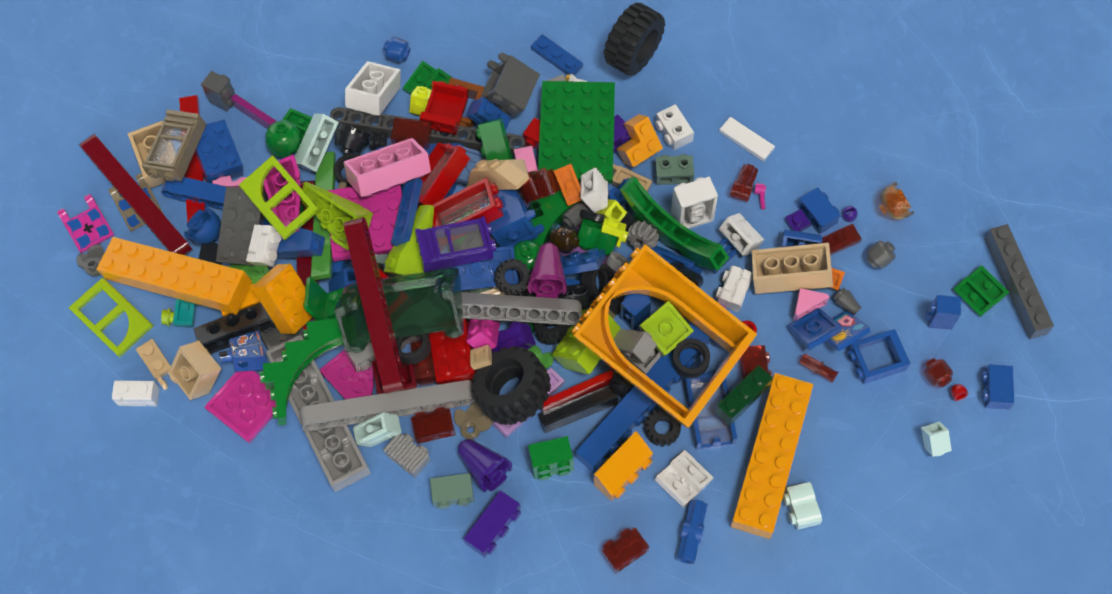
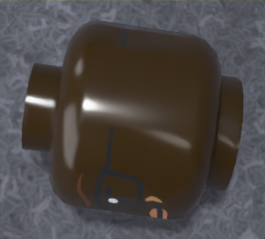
(565, 239)

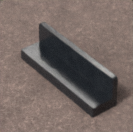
(577, 409)

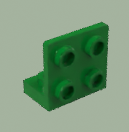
(319, 302)

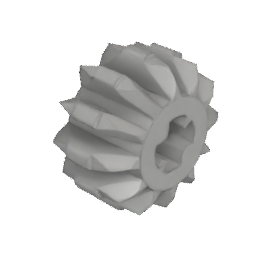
(641, 234)

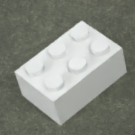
(372, 88)
(694, 202)

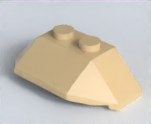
(504, 173)

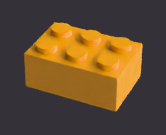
(283, 298)

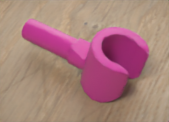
(760, 189)

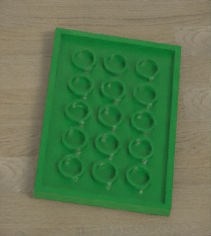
(577, 126)

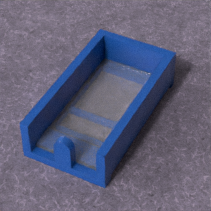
(708, 427)

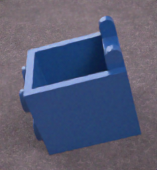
(516, 222)

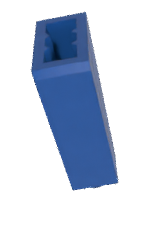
(300, 244)

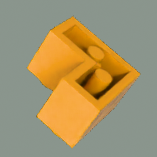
(643, 141)

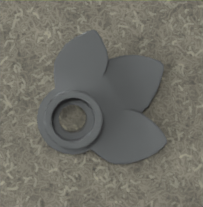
(91, 260)

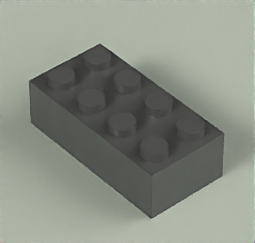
(237, 227)

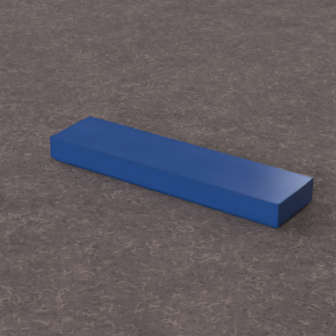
(407, 212)

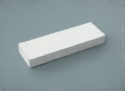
(747, 139)

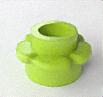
(167, 317)

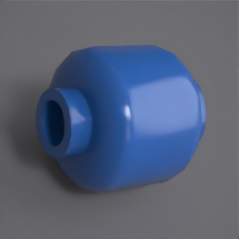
(396, 49)

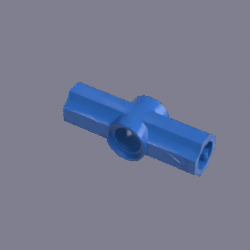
(692, 531)

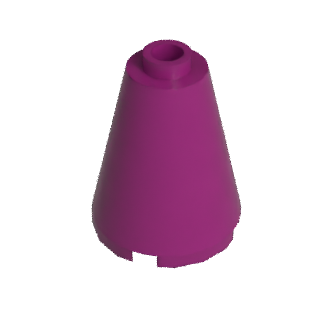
(547, 273)

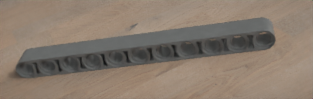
(385, 121)

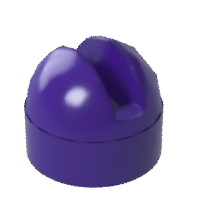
(850, 217)

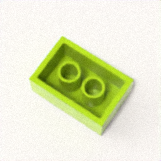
(576, 356)

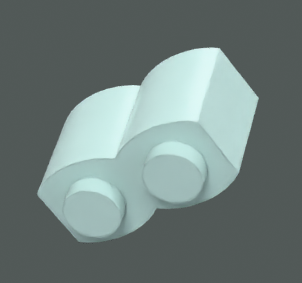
(803, 506)

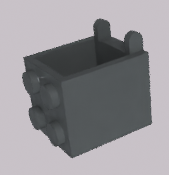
(510, 84)

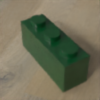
(744, 395)

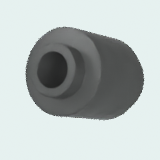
(571, 217)

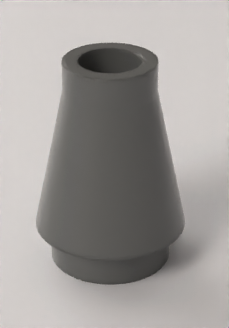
(847, 301)

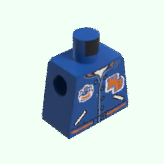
(245, 352)

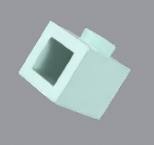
(936, 439)

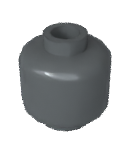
(881, 254)

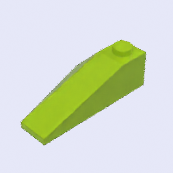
(335, 211)
(406, 257)

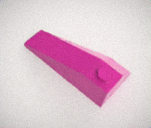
(290, 207)

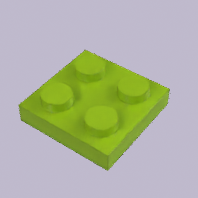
(666, 328)

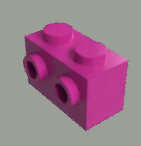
(483, 332)

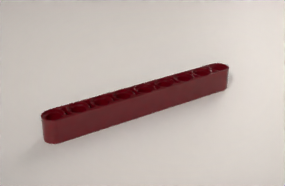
(135, 196)
(374, 305)

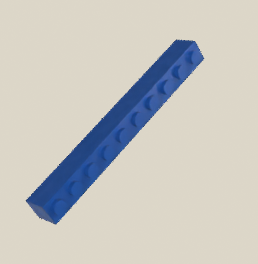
(634, 406)

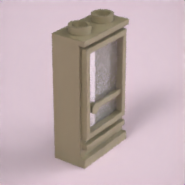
(174, 145)

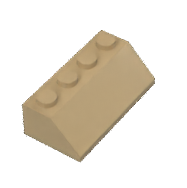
(792, 268)

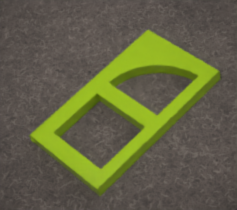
(254, 190)
(138, 323)

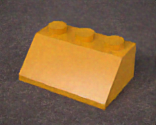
(623, 467)

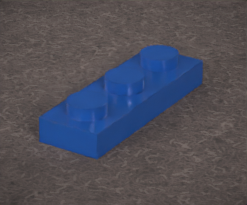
(556, 55)

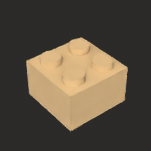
(194, 370)

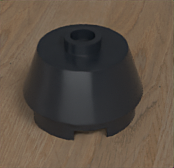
(351, 139)

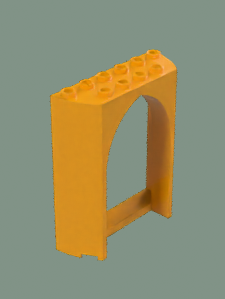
(654, 276)

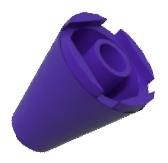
(484, 464)

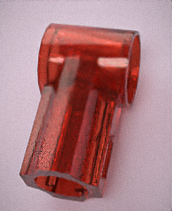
(743, 186)

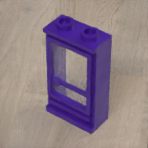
(455, 244)

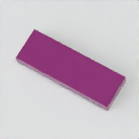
(251, 111)

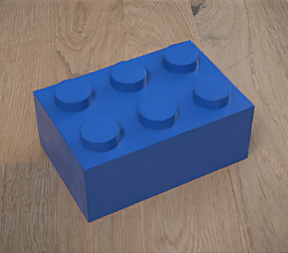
(218, 153)

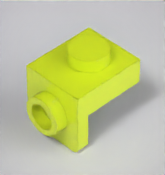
(419, 100)
(614, 227)

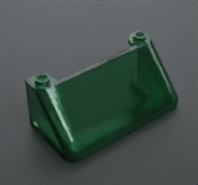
(415, 304)

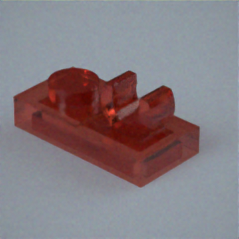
(842, 239)

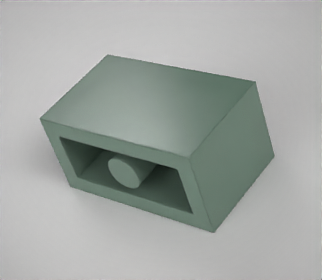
(452, 490)

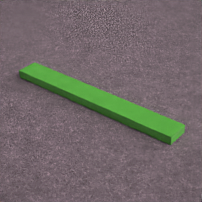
(324, 179)

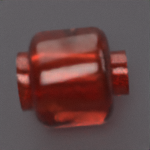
(938, 372)

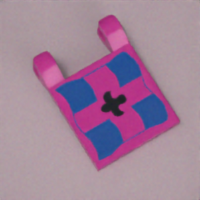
(88, 227)

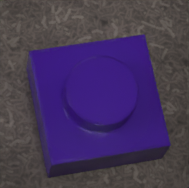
(797, 221)

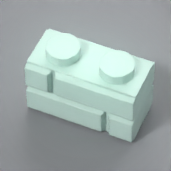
(377, 429)

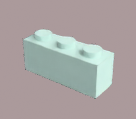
(315, 142)

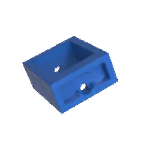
(896, 350)

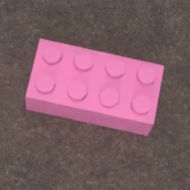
(387, 167)

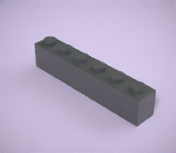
(1018, 282)

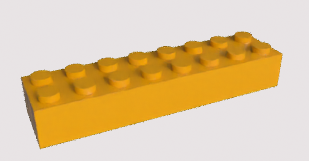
(174, 275)
(772, 456)

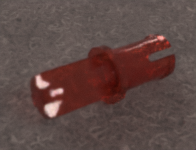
(818, 367)

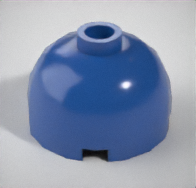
(203, 227)

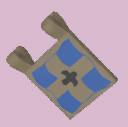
(130, 217)

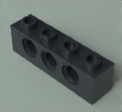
(217, 333)

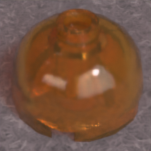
(894, 203)

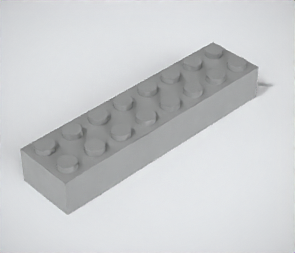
(333, 446)

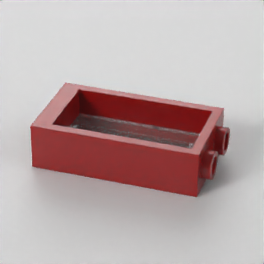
(445, 166)
(469, 204)

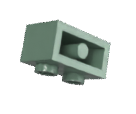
(674, 169)

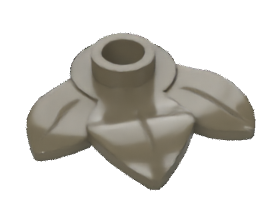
(473, 419)

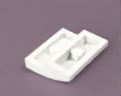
(684, 478)

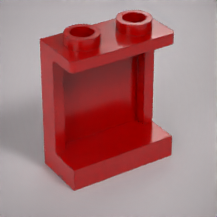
(445, 107)

